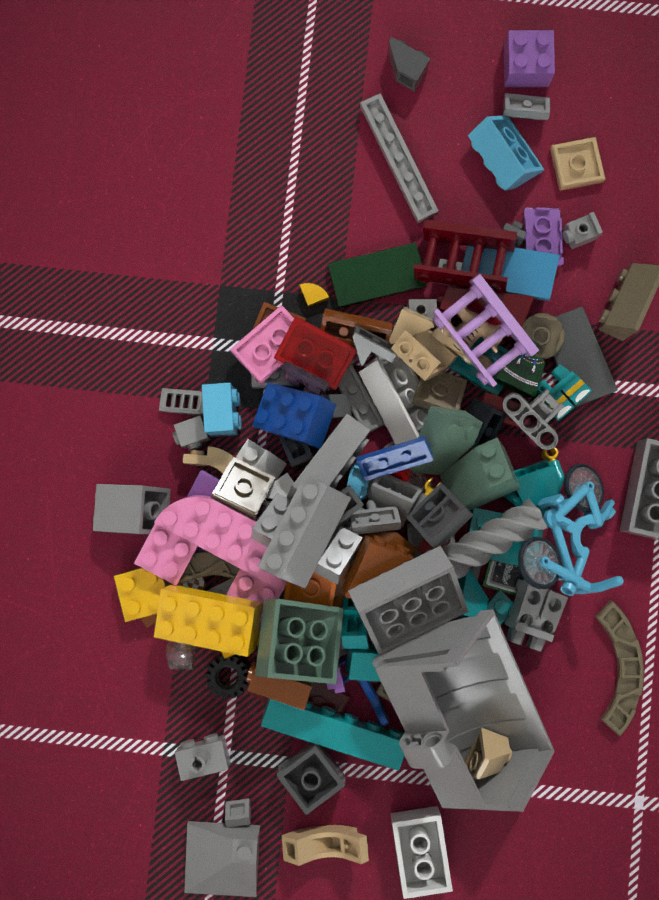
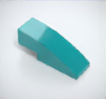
(354, 632)

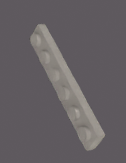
(399, 158)

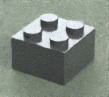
(311, 776)

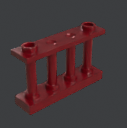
(470, 236)

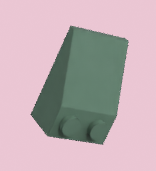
(449, 437)
(481, 475)

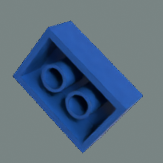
(294, 415)

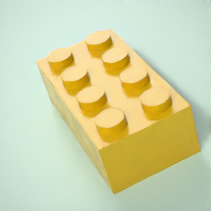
(208, 620)

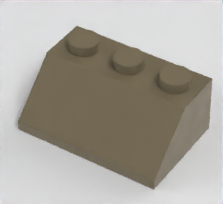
(630, 300)

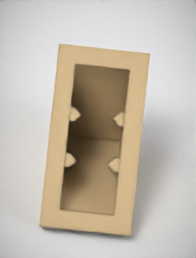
(412, 323)

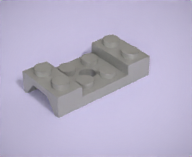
(337, 553)

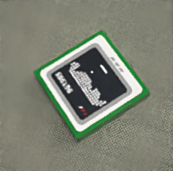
(502, 577)

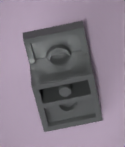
(439, 516)

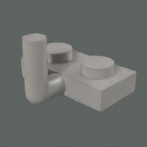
(375, 519)

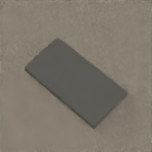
(583, 355)

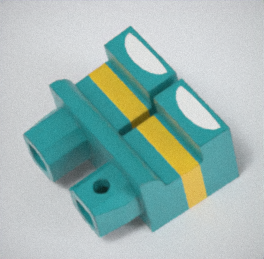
(571, 386)

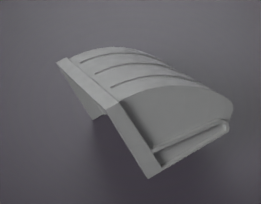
(450, 688)

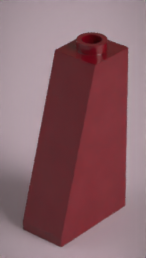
(516, 304)

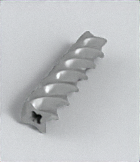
(494, 537)

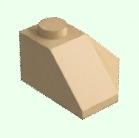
(487, 754)

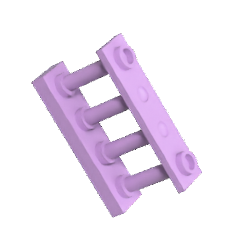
(494, 308)

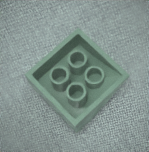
(299, 641)

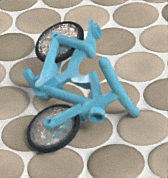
(539, 558)

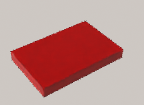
(315, 352)

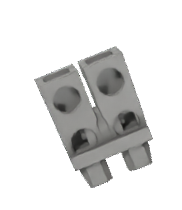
(535, 614)

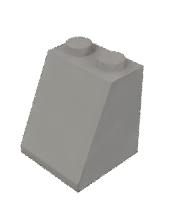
(128, 507)

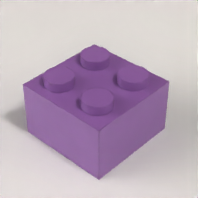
(529, 58)

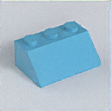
(505, 152)

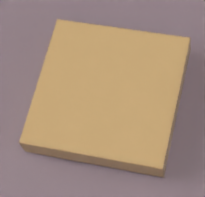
(577, 163)

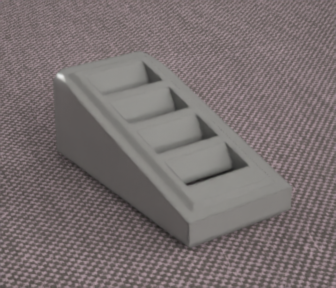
(181, 410)

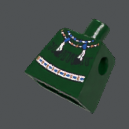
(522, 374)

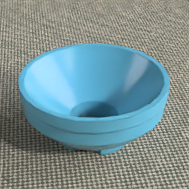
(357, 482)

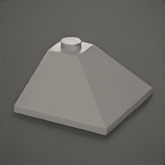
(222, 859)

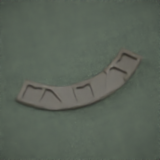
(629, 668)

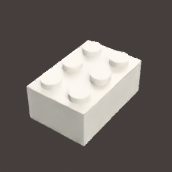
(421, 852)

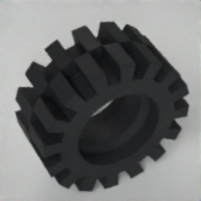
(222, 689)

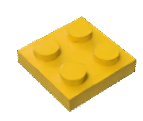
(139, 593)

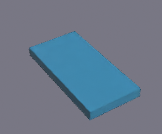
(527, 270)

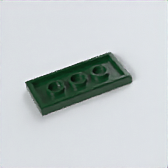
(375, 275)

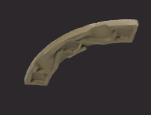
(208, 564)

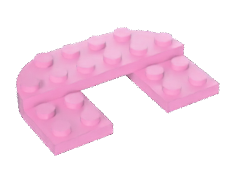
(216, 529)

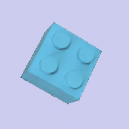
(220, 410)

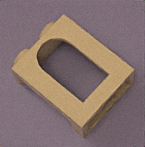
(427, 354)

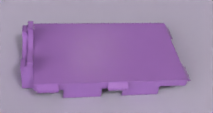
(544, 231)

